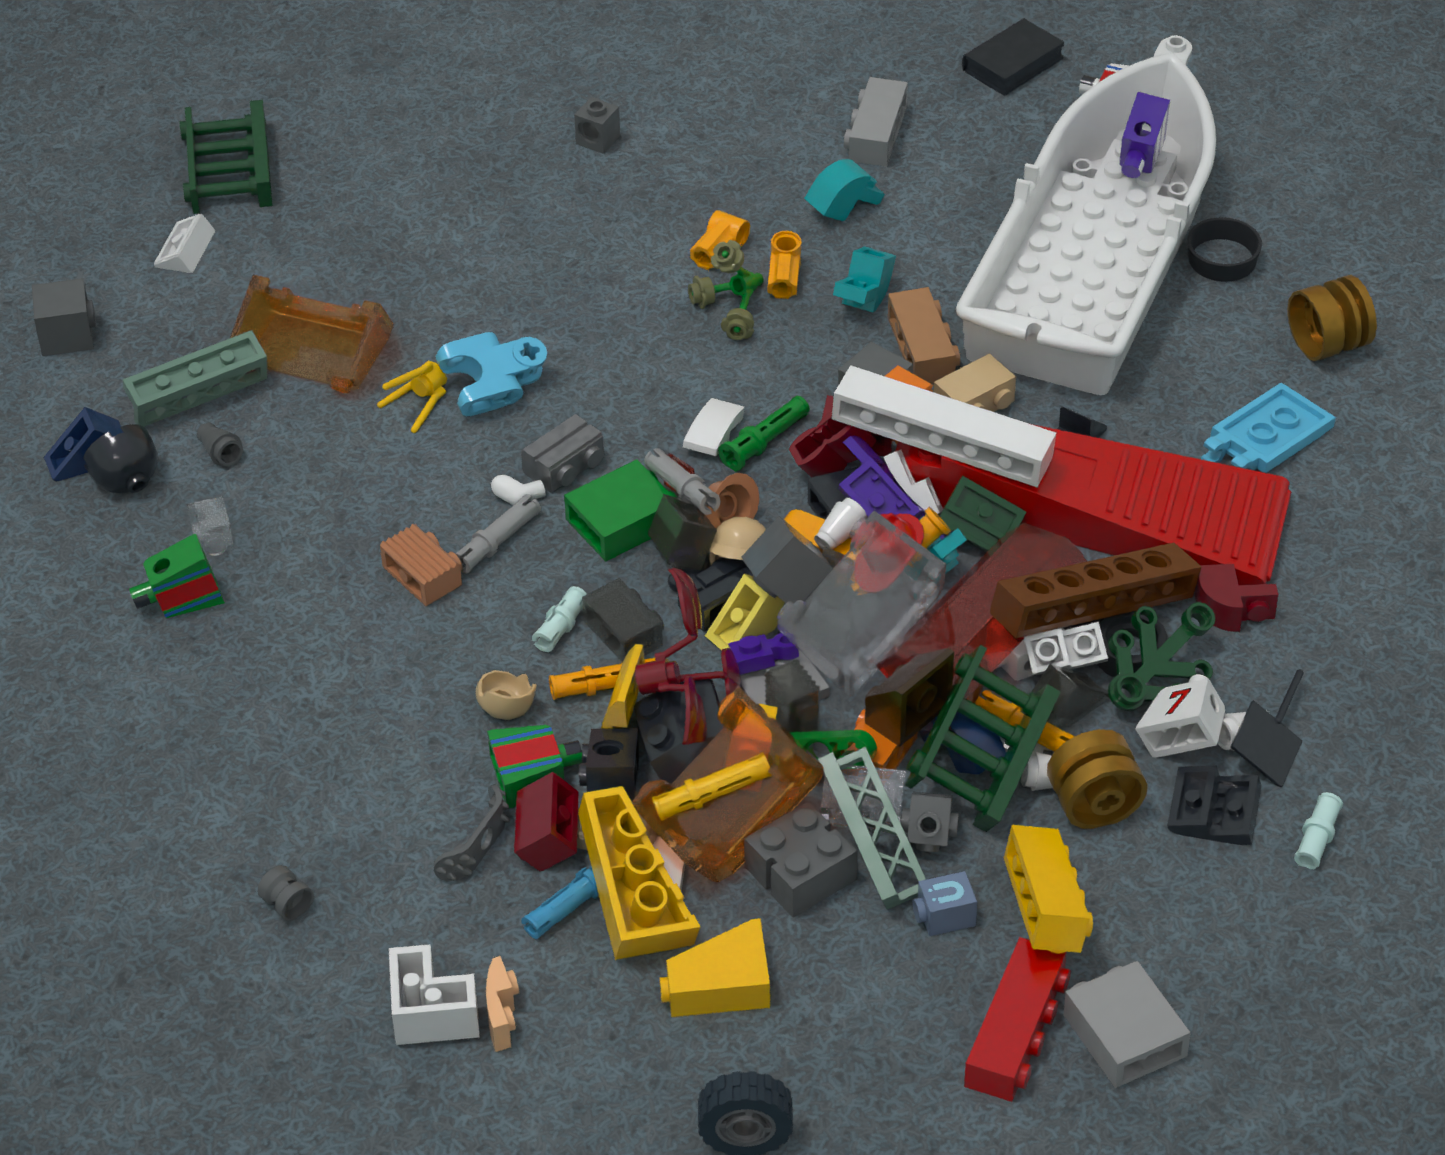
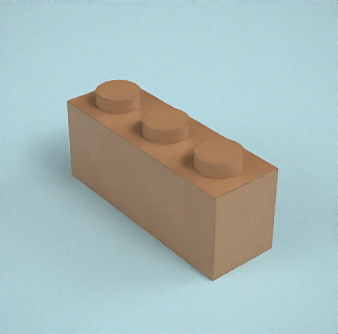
(922, 334)

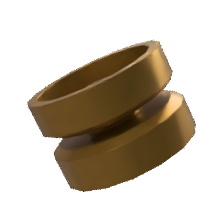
(1096, 779)

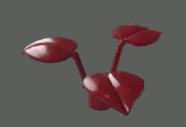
(665, 675)

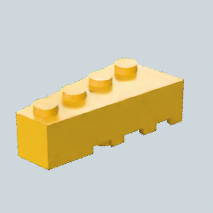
(634, 888)

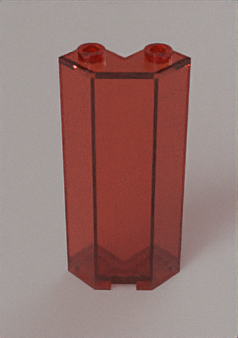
(963, 616)

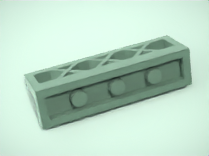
(196, 376)
(860, 832)

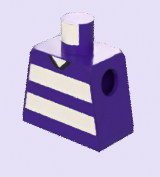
(1142, 147)

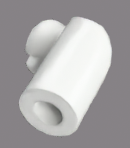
(512, 490)

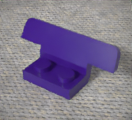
(874, 484)

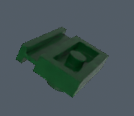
(980, 514)

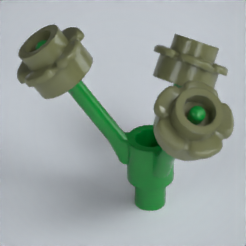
(729, 259)

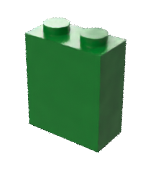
(616, 509)

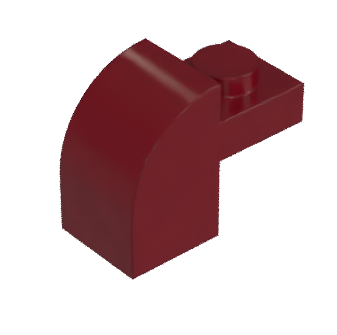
(1234, 602)

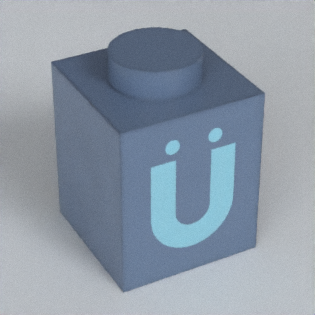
(945, 904)

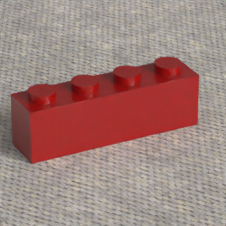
(1015, 1021)

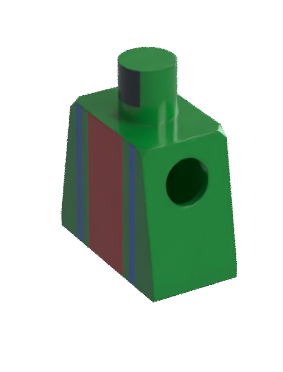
(179, 580)
(527, 755)

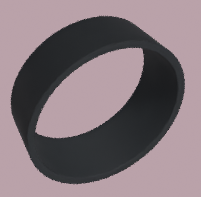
(1225, 229)

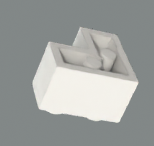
(426, 1005)

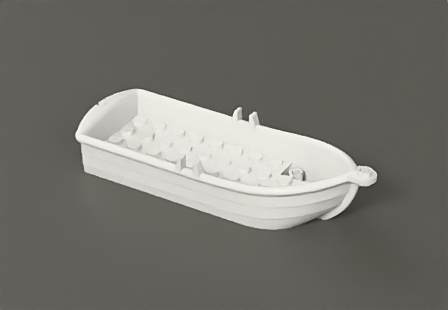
(1084, 240)

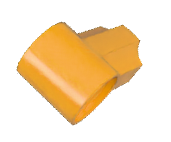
(720, 228)
(784, 264)

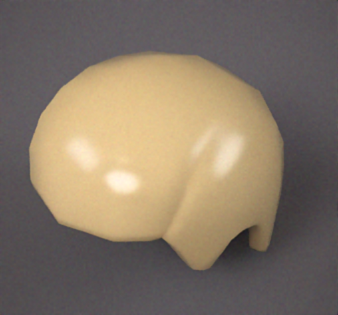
(505, 694)

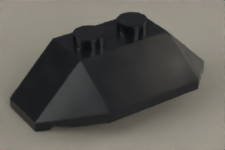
(663, 727)

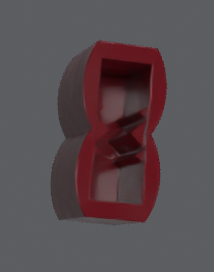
(822, 447)

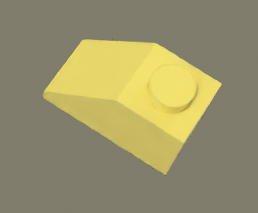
(745, 613)

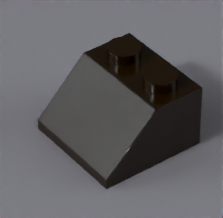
(910, 696)

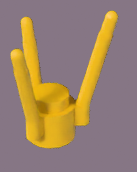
(425, 381)

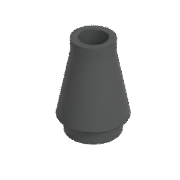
(220, 444)

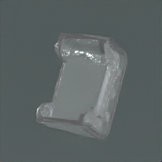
(864, 603)

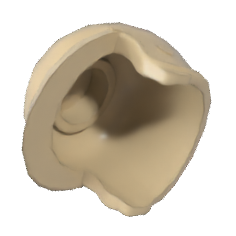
(735, 538)

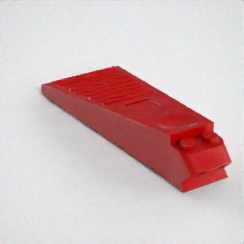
(1137, 499)

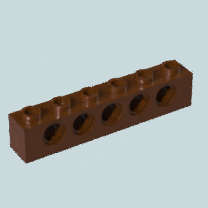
(1094, 589)

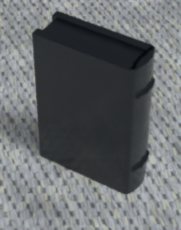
(1013, 56)

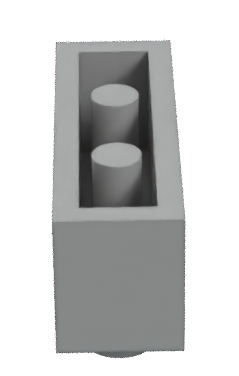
(876, 121)

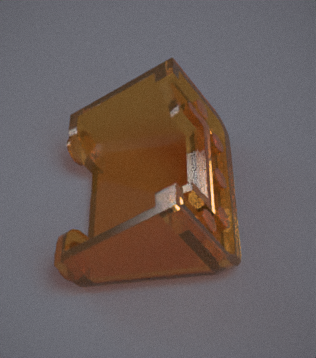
(314, 336)
(714, 836)

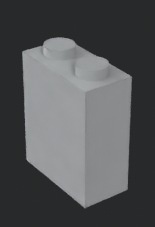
(1126, 1023)

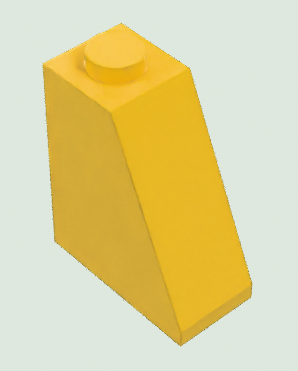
(719, 974)

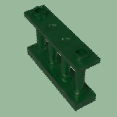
(256, 164)
(1020, 739)

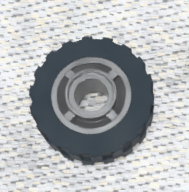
(745, 1113)

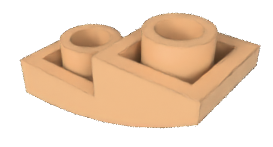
(500, 989)

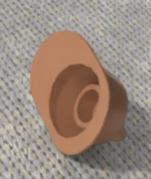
(738, 498)

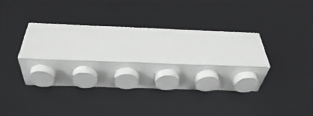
(943, 426)

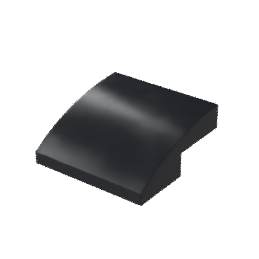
(1214, 805)

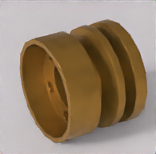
(1332, 317)

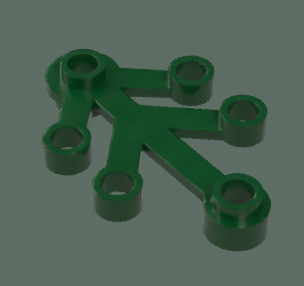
(1155, 661)

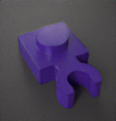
(758, 653)

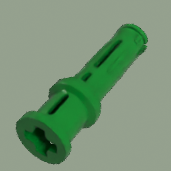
(754, 439)

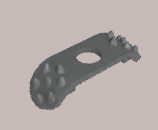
(467, 856)

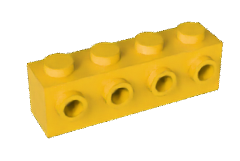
(1047, 889)

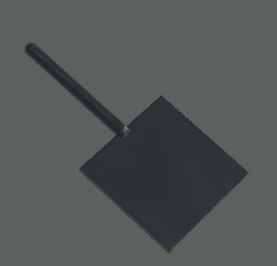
(1266, 741)

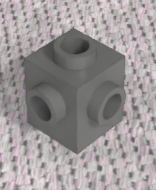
(934, 806)

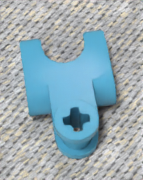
(495, 368)

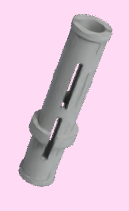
(688, 486)
(487, 541)

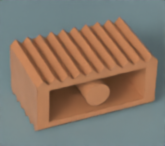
(421, 564)

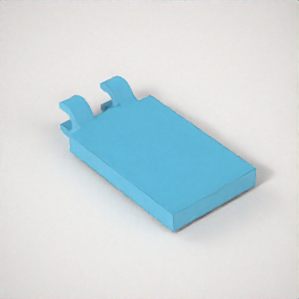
(1268, 430)

